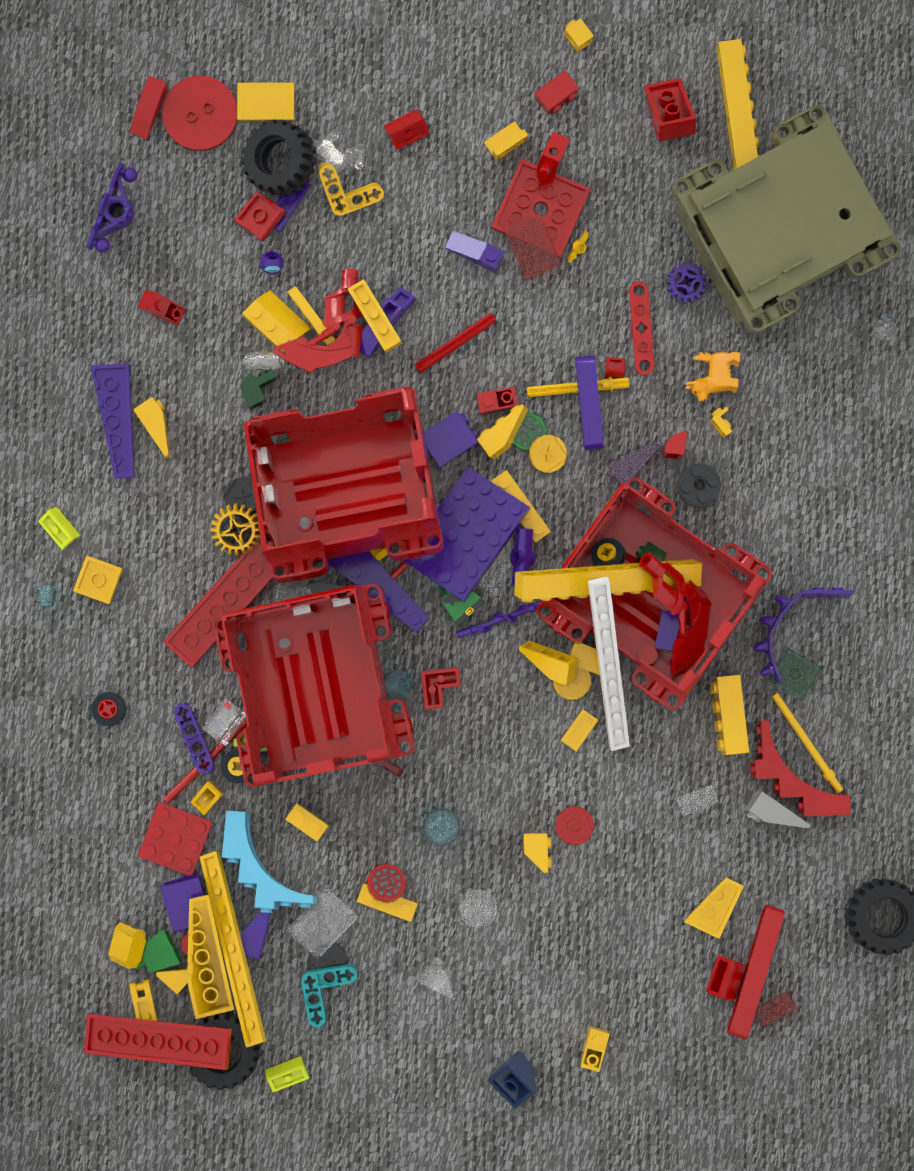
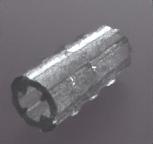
(263, 360)

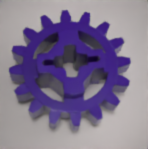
(684, 275)

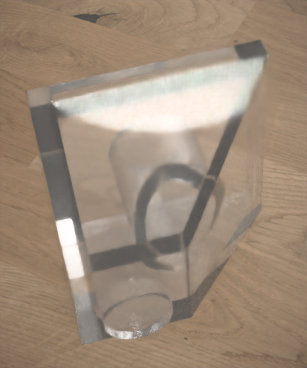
(437, 978)

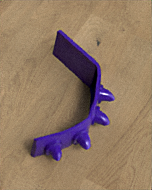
(771, 622)

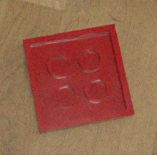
(175, 839)

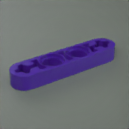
(192, 740)

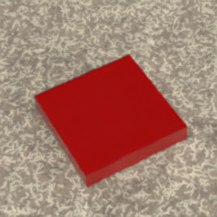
(260, 216)

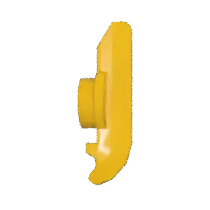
(578, 247)

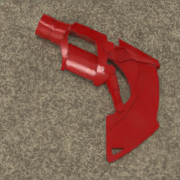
(308, 354)
(691, 640)

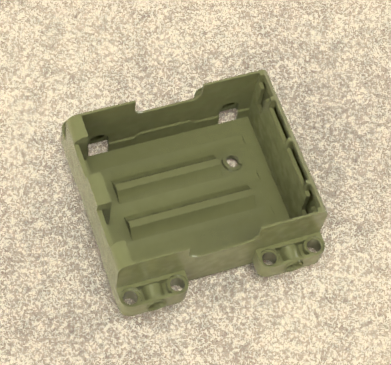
(780, 222)

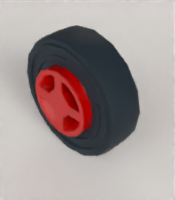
(102, 711)

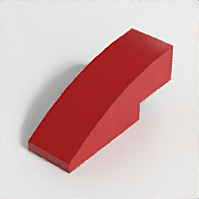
(148, 107)

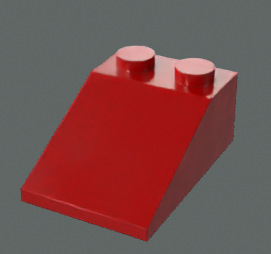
(670, 109)

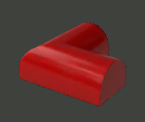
(434, 681)

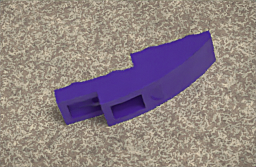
(393, 309)

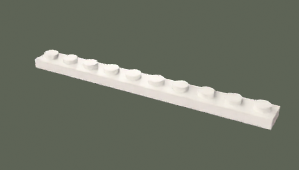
(608, 663)

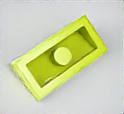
(58, 527)
(286, 1074)

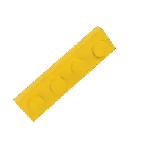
(374, 315)
(532, 519)

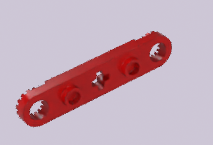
(641, 315)

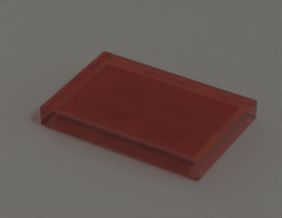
(532, 246)

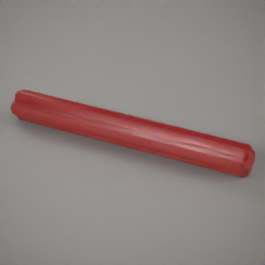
(455, 343)

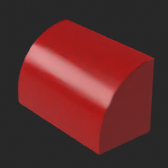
(675, 446)
(726, 978)

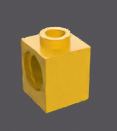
(578, 34)

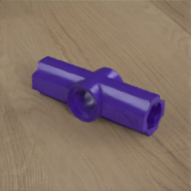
(522, 556)

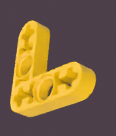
(346, 198)

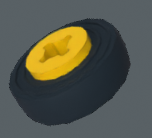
(614, 550)
(231, 761)

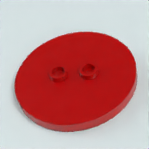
(199, 113)

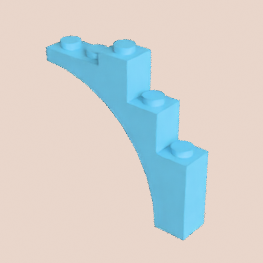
(239, 846)

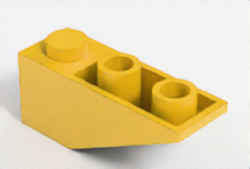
(500, 436)

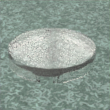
(478, 908)

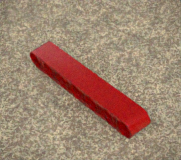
(755, 972)

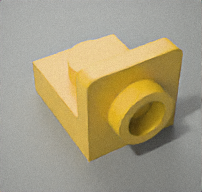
(720, 424)

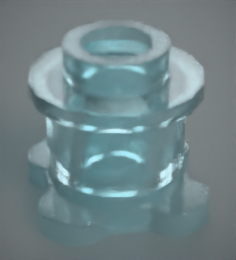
(45, 595)

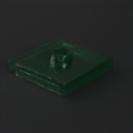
(796, 674)

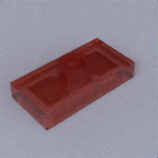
(775, 1009)

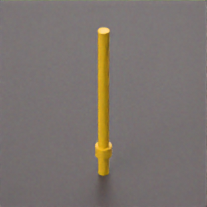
(829, 774)

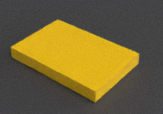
(265, 102)

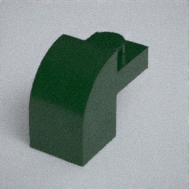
(251, 388)

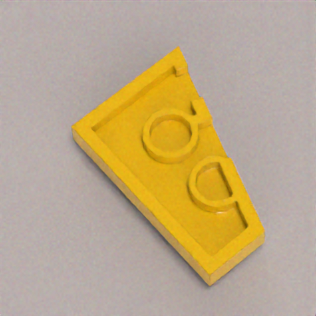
(716, 908)

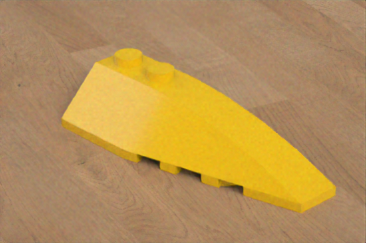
(206, 966)

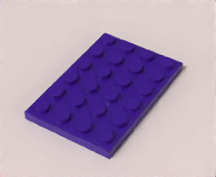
(475, 527)

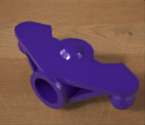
(107, 205)

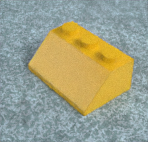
(275, 320)

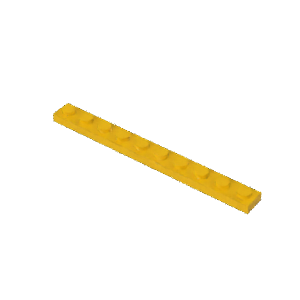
(232, 949)

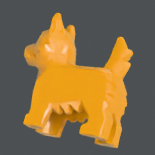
(719, 375)

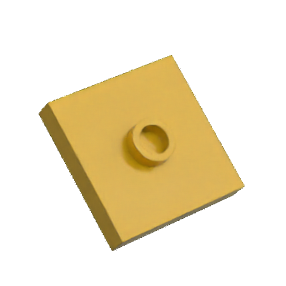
(98, 580)

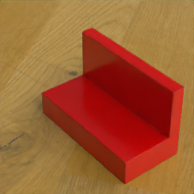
(407, 129)

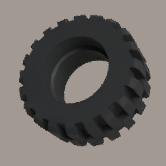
(258, 150)
(858, 912)
(241, 1070)

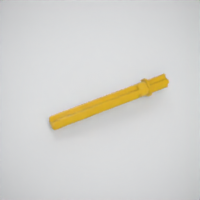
(566, 388)

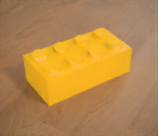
(730, 715)

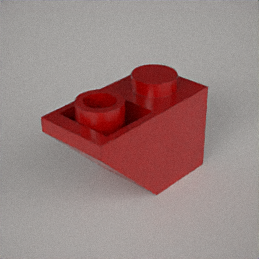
(161, 307)
(496, 401)

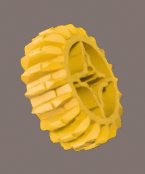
(239, 537)

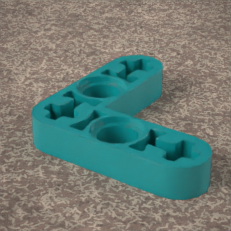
(320, 982)

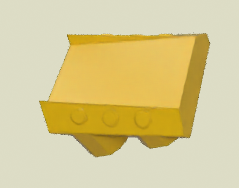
(127, 946)

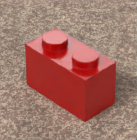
(556, 93)

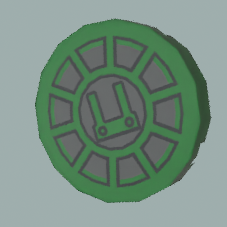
(530, 429)

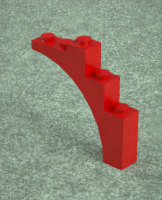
(771, 766)

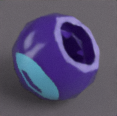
(271, 262)

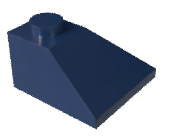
(515, 1079)

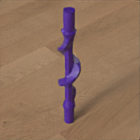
(497, 618)

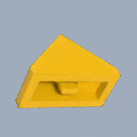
(207, 797)
(175, 978)

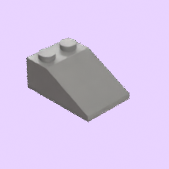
(768, 810)

